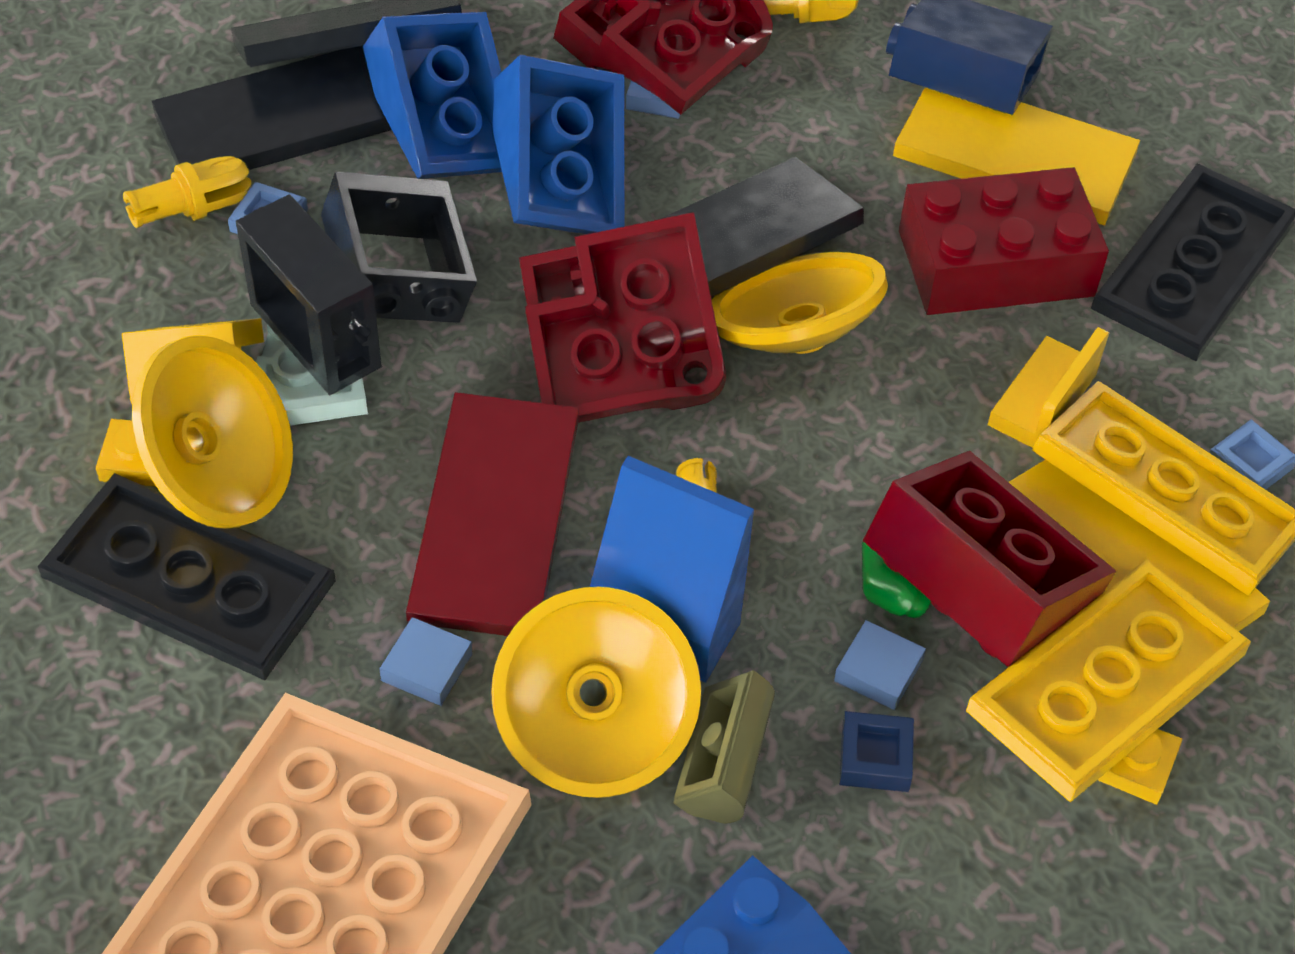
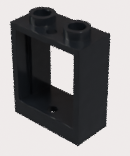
(422, 210)
(310, 293)

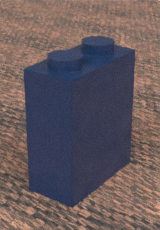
(969, 51)

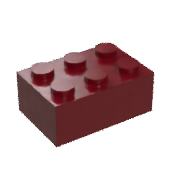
(1002, 240)
(985, 555)

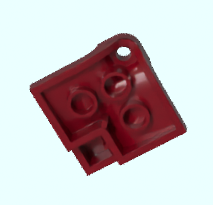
(666, 44)
(624, 320)

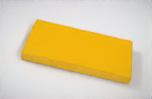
(982, 141)
(1170, 486)
(1128, 543)
(1107, 679)

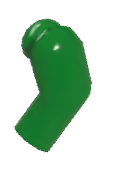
(889, 588)

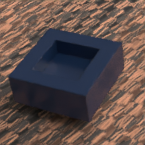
(877, 751)

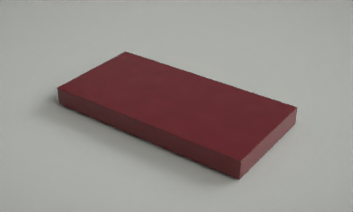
(493, 513)

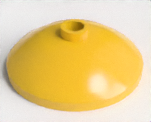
(801, 302)
(212, 432)
(646, 680)

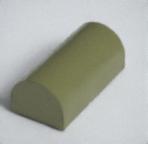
(725, 748)

